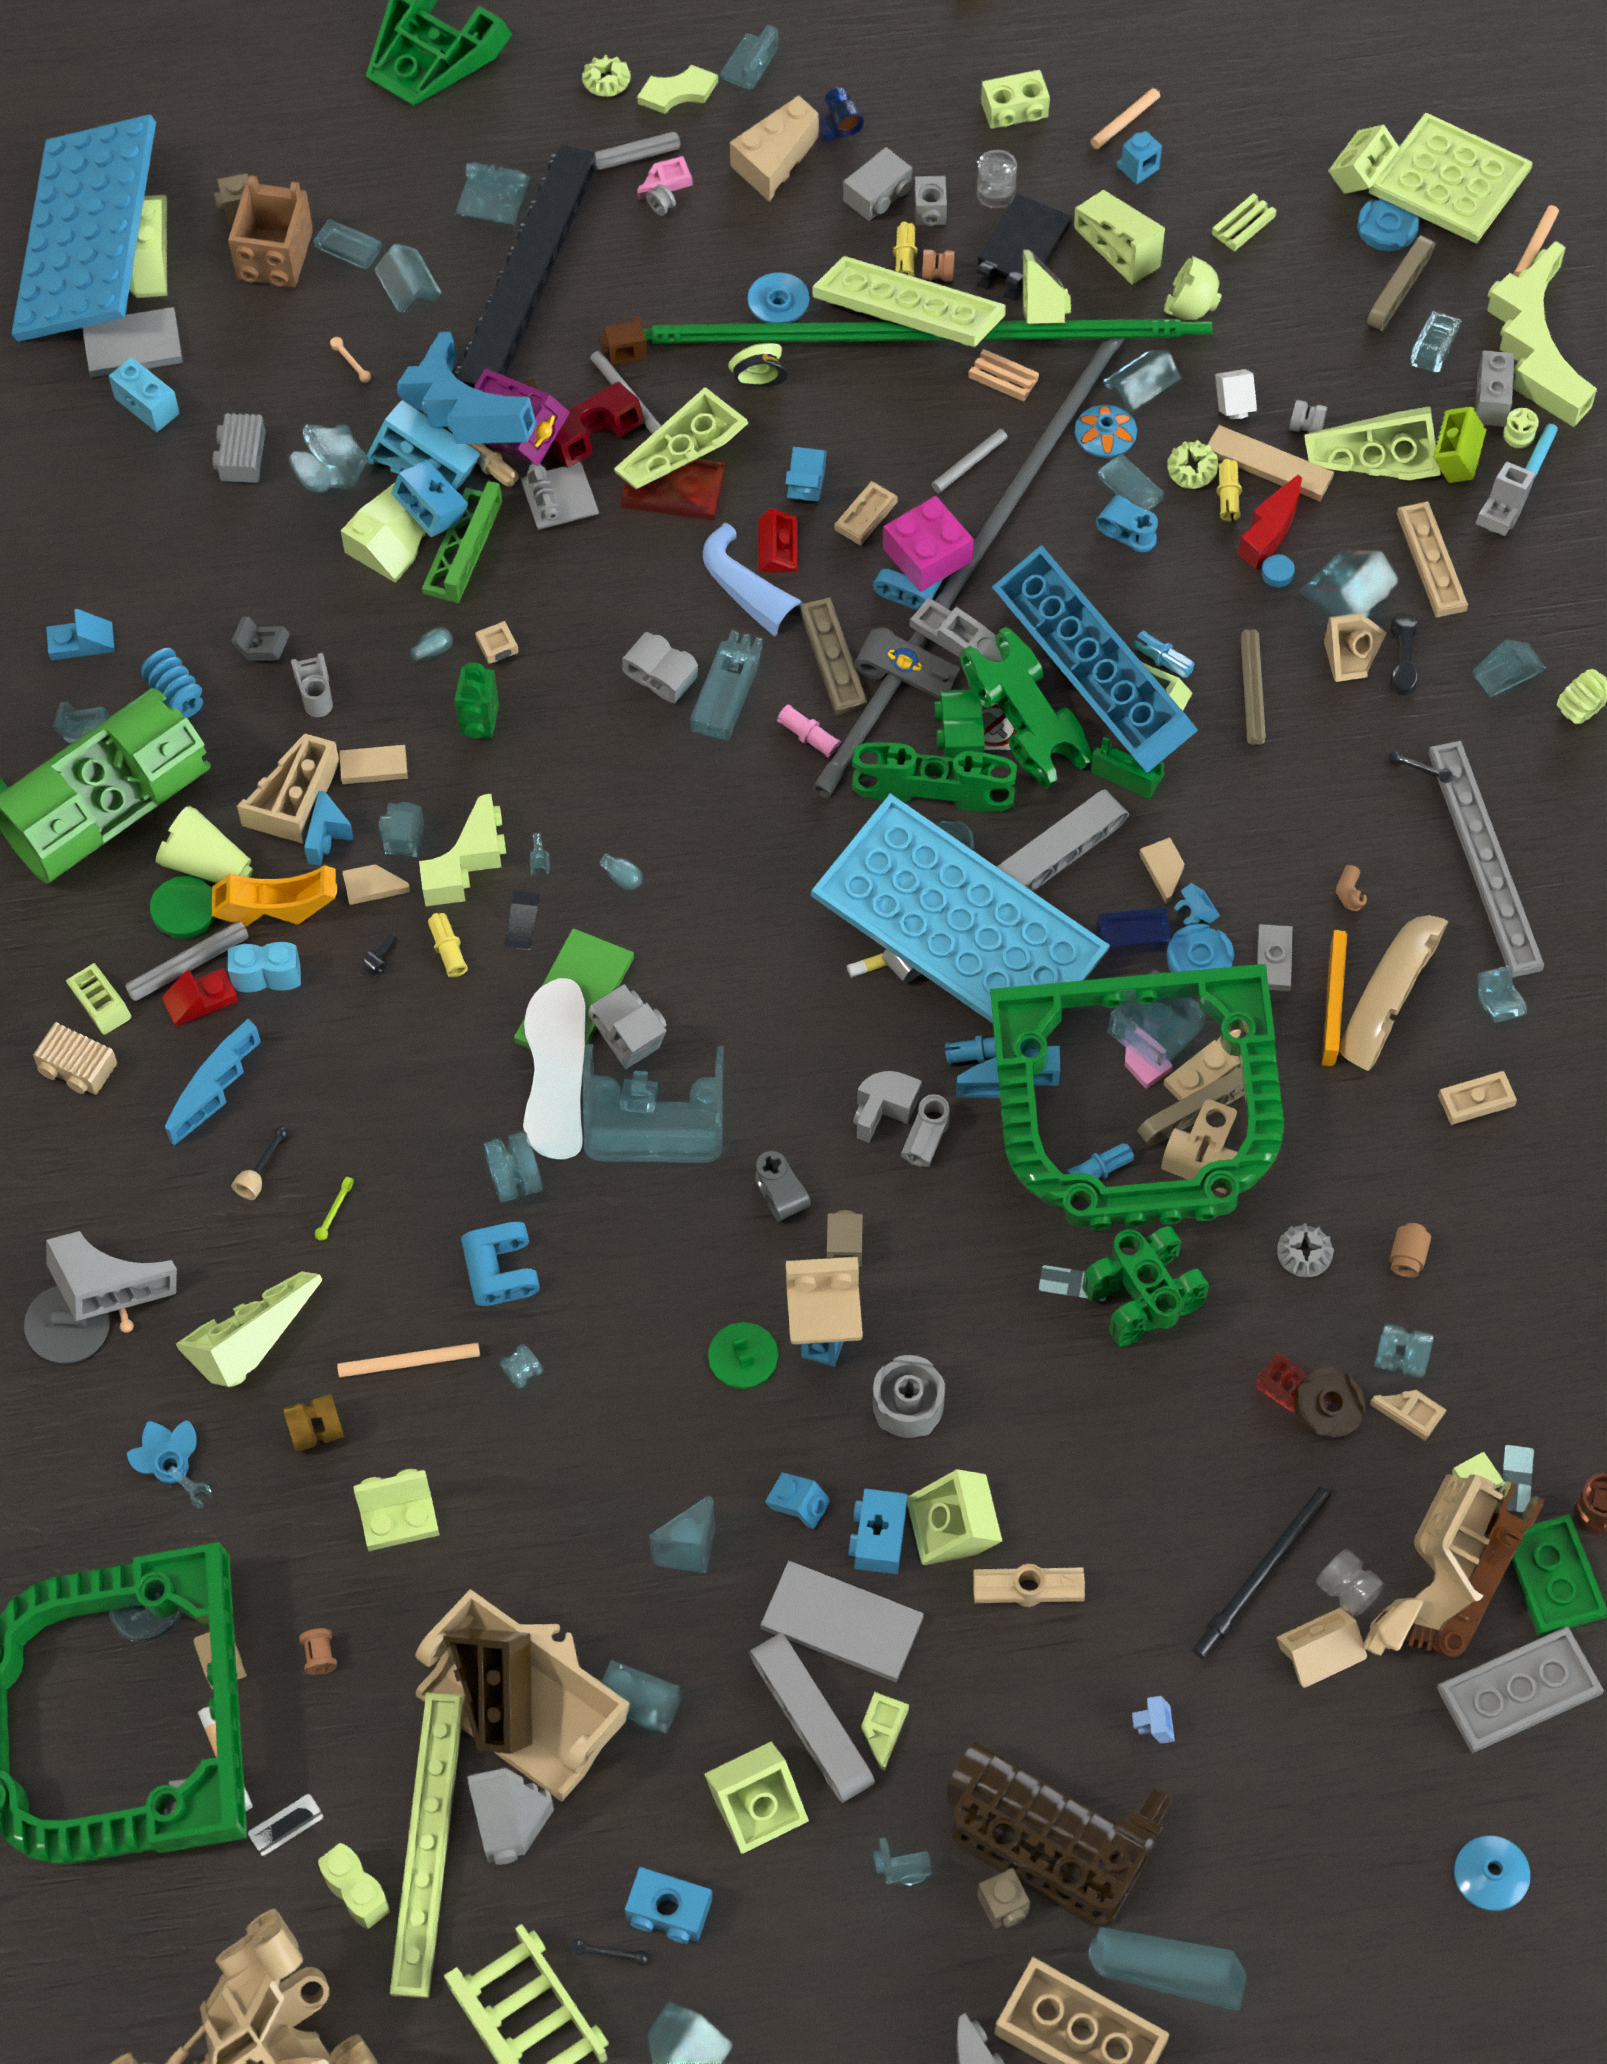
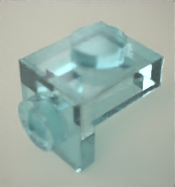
(74, 723)
(1499, 995)
(909, 1868)

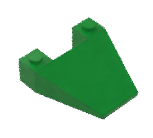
(424, 55)

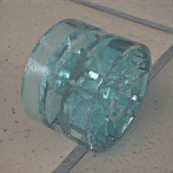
(512, 1166)

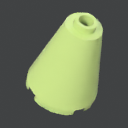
(201, 849)

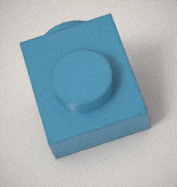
(798, 1498)

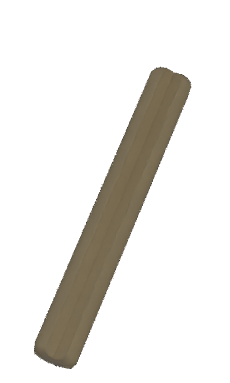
(1253, 687)

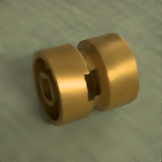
(301, 1428)

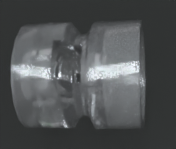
(996, 178)
(1350, 1583)

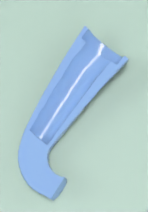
(754, 594)

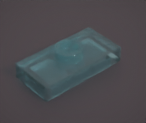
(1130, 482)

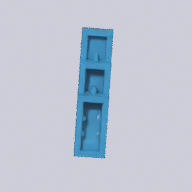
(205, 1091)

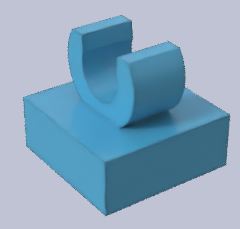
(1199, 903)

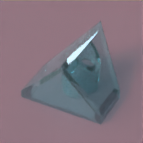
(686, 2038)

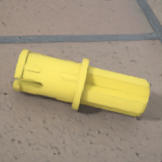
(905, 249)
(1229, 490)
(447, 945)

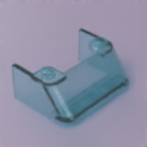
(672, 1134)

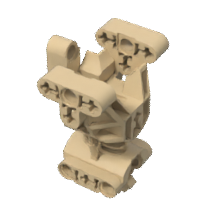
(255, 2014)

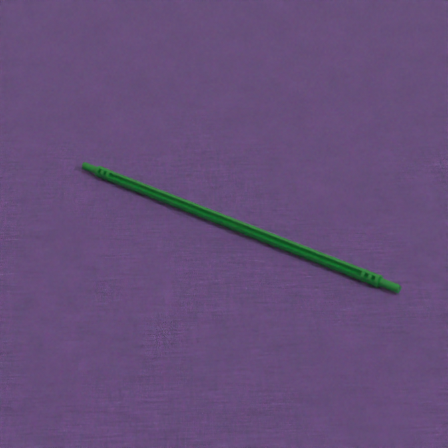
(897, 332)

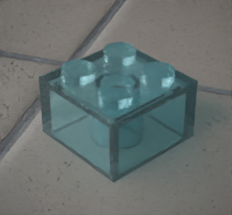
(1157, 1029)

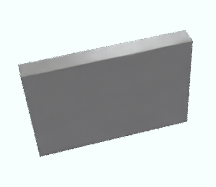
(145, 336)

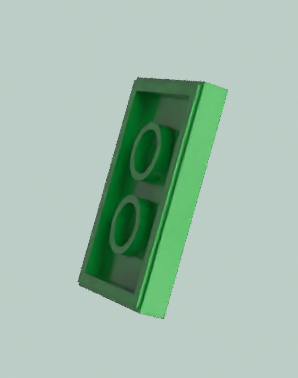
(1556, 1577)

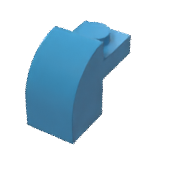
(806, 474)

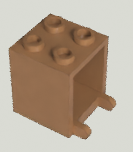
(271, 234)

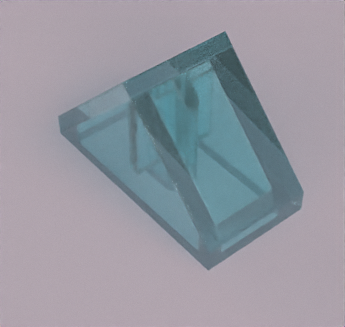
(1507, 666)

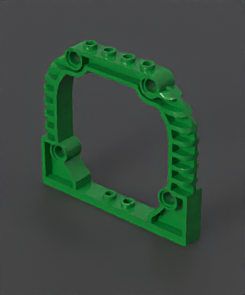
(1231, 996)
(212, 1798)

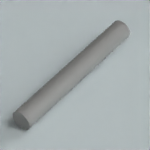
(969, 460)

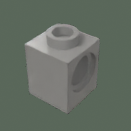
(930, 200)

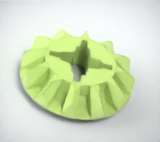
(611, 84)
(1185, 475)

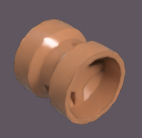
(945, 265)

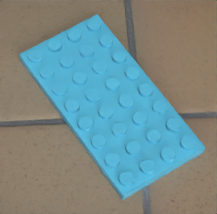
(952, 911)

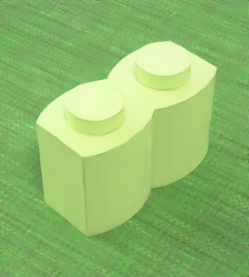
(358, 1889)

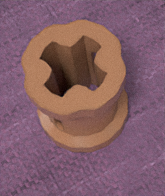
(318, 1651)

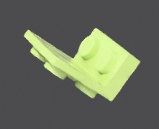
(396, 1509)

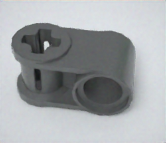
(781, 1190)

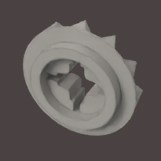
(1294, 1260)

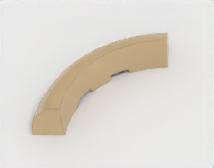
(1389, 989)

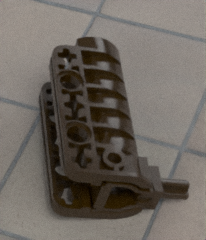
(1054, 1832)

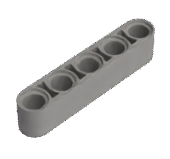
(811, 1717)

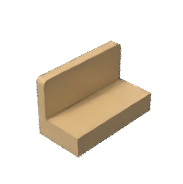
(1323, 1646)

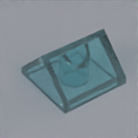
(686, 1539)

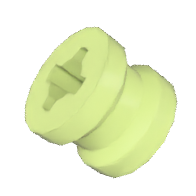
(1520, 428)

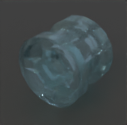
(520, 1366)

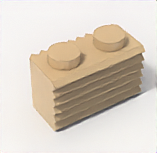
(74, 1059)

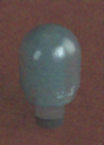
(433, 643)
(622, 872)

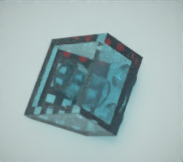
(1351, 583)

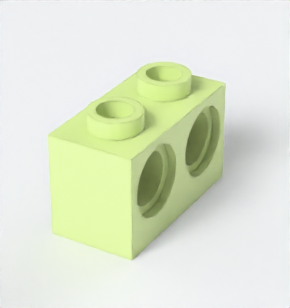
(1015, 99)
(1364, 159)

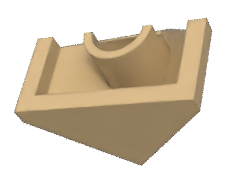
(1352, 645)

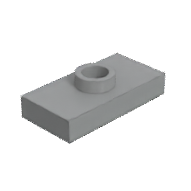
(1275, 951)

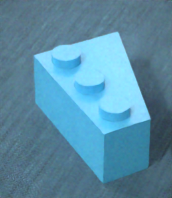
(409, 440)

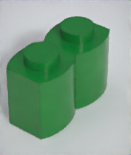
(960, 722)

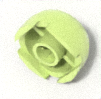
(1193, 291)

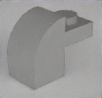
(1506, 499)
(888, 1095)

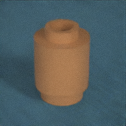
(1409, 1250)

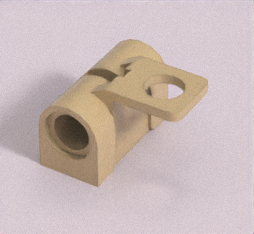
(1205, 1144)

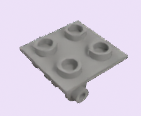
(558, 495)

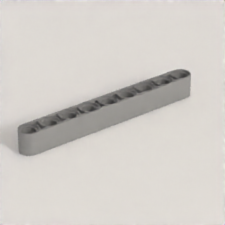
(1049, 853)

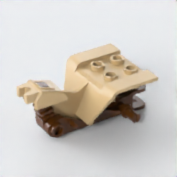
(1469, 1547)

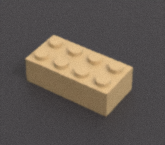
(1074, 2025)

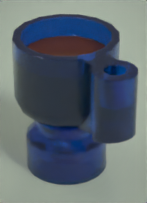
(844, 115)

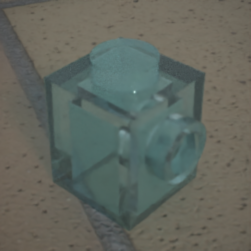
(402, 829)

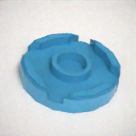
(1387, 226)
(1198, 949)

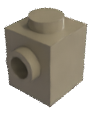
(230, 195)
(1004, 1899)

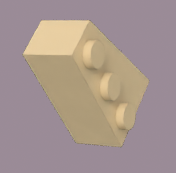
(774, 146)
(288, 796)

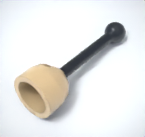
(249, 1182)

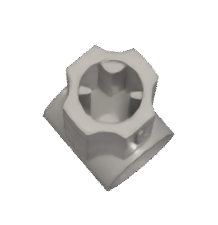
(926, 1132)

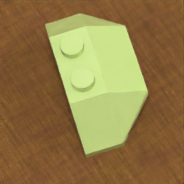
(150, 258)

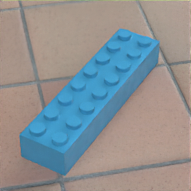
(1095, 659)

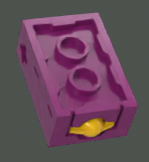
(547, 412)

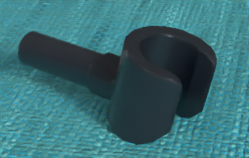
(373, 960)

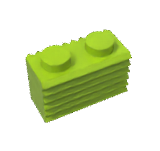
(1459, 444)

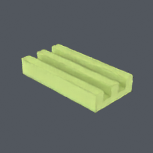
(1224, 236)

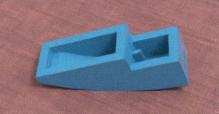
(983, 1081)

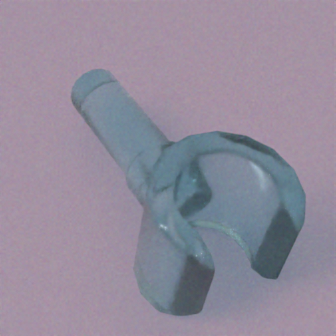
(538, 857)
(190, 1486)

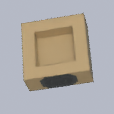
(496, 642)

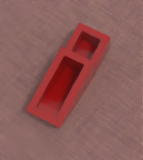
(1270, 524)

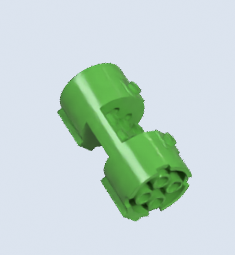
(100, 785)

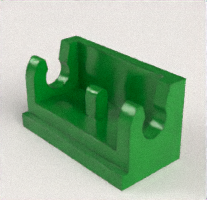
(1125, 770)

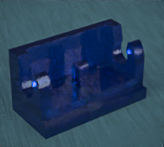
(1134, 927)

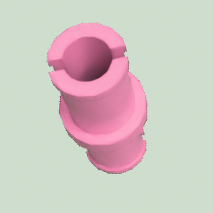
(808, 731)

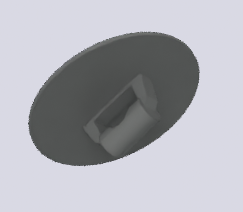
(57, 1335)

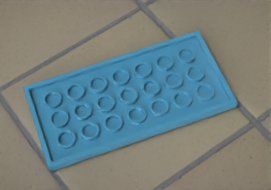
(84, 228)

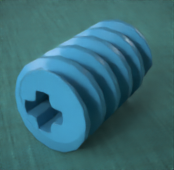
(173, 680)

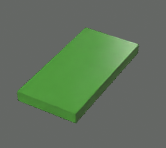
(594, 966)

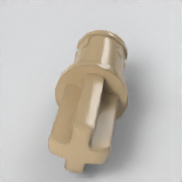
(492, 464)

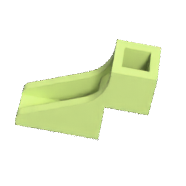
(475, 850)

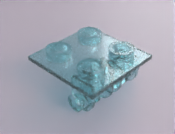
(493, 193)

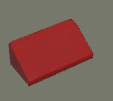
(777, 542)

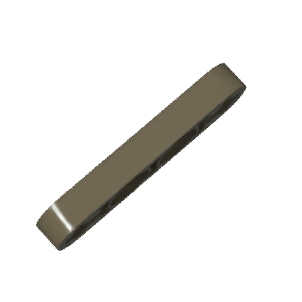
(1400, 283)
(1186, 1111)

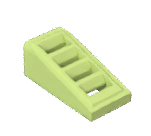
(110, 1014)

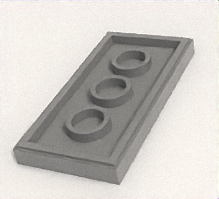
(842, 1621)
(1520, 1689)

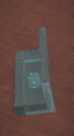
(751, 58)
(406, 277)
(1144, 378)

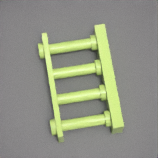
(489, 2019)

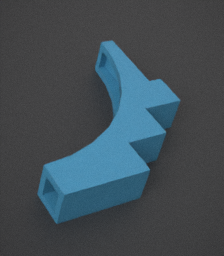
(464, 410)

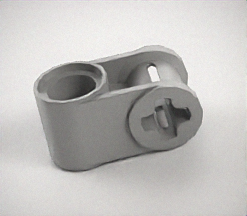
(313, 683)

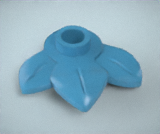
(162, 1448)

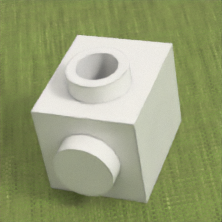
(1236, 393)

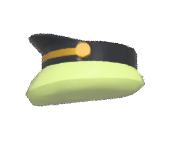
(759, 365)

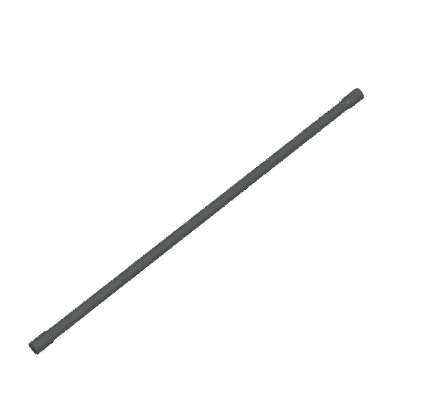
(835, 769)

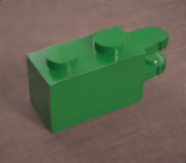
(476, 701)

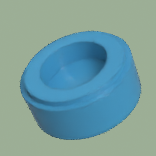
(1278, 570)

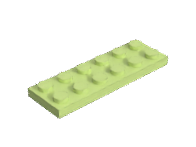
(909, 301)

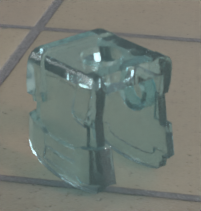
(328, 463)

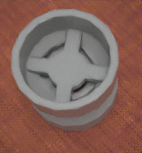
(1316, 417)

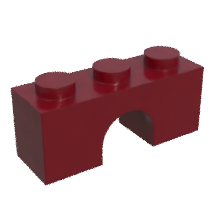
(610, 410)

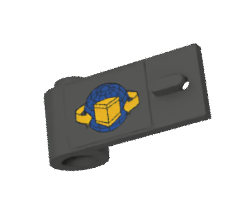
(892, 655)

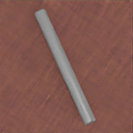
(613, 377)

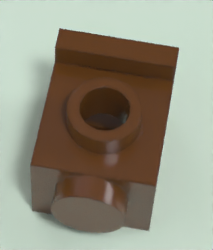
(624, 342)

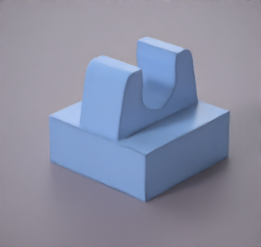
(1155, 1720)

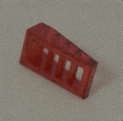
(1275, 1389)

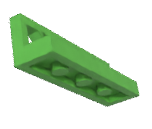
(468, 547)

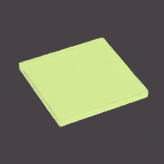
(1451, 177)

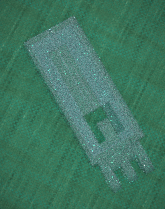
(726, 691)

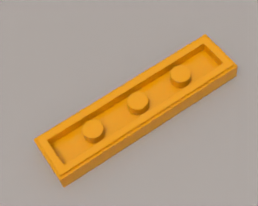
(1334, 998)

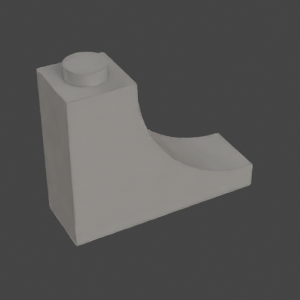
(100, 1283)

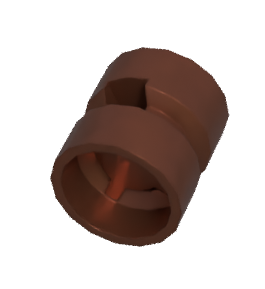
(1592, 1505)

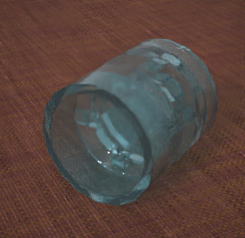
(1416, 1354)

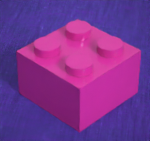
(928, 543)

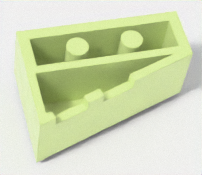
(1121, 235)

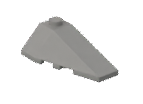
(508, 1813)

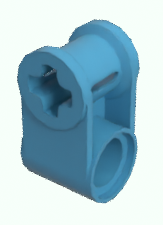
(1125, 521)

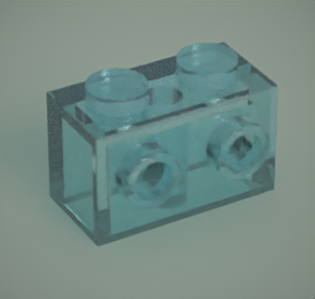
(650, 1698)

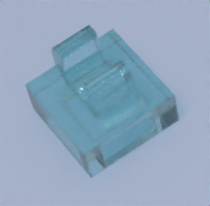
(639, 1094)

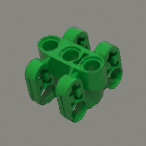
(1178, 1295)

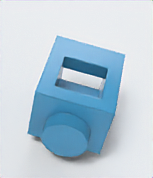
(1140, 149)

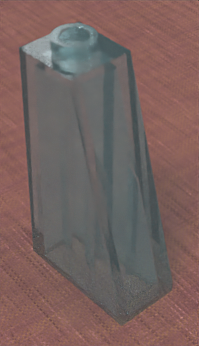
(1170, 1966)

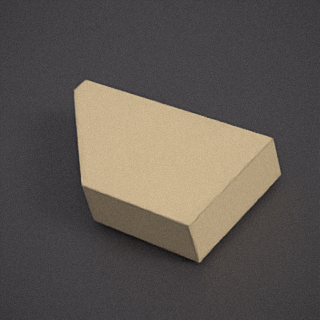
(1164, 866)
(372, 883)
(1411, 1411)

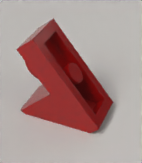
(198, 997)

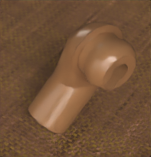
(1346, 889)

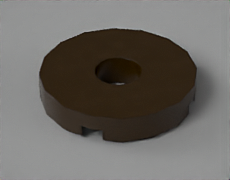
(1312, 1411)

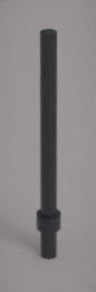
(1220, 1623)

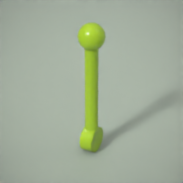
(321, 1233)

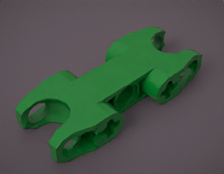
(1015, 690)
(962, 779)

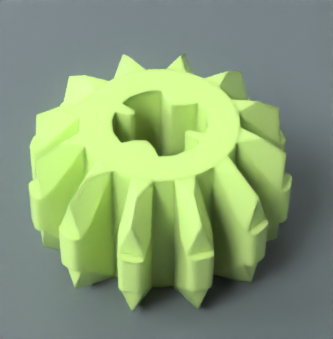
(1583, 696)

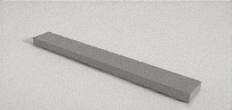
(1486, 861)

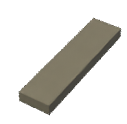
(833, 656)

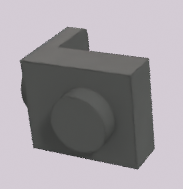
(259, 642)

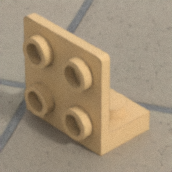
(823, 1300)

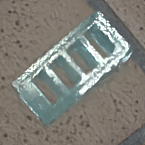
(1434, 343)

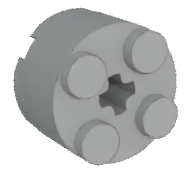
(905, 1415)

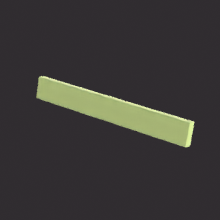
(427, 1846)

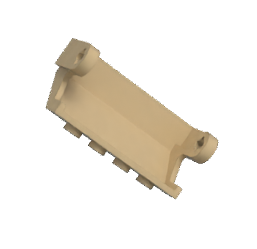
(569, 1707)

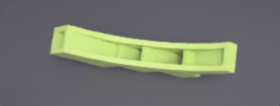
(1541, 370)

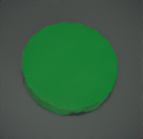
(182, 907)

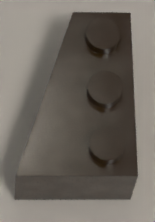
(497, 1686)

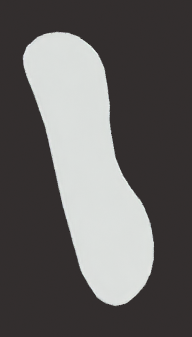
(557, 1042)

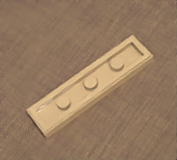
(1270, 462)
(1432, 559)

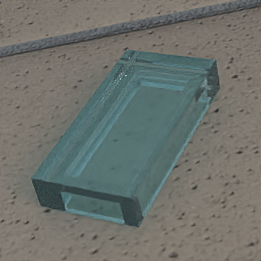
(347, 244)

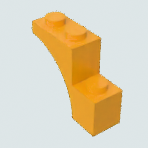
(287, 899)

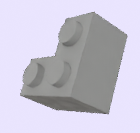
(628, 1025)

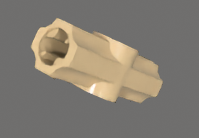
(1052, 1583)

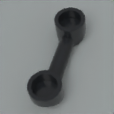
(1405, 673)

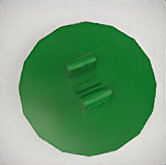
(743, 1355)

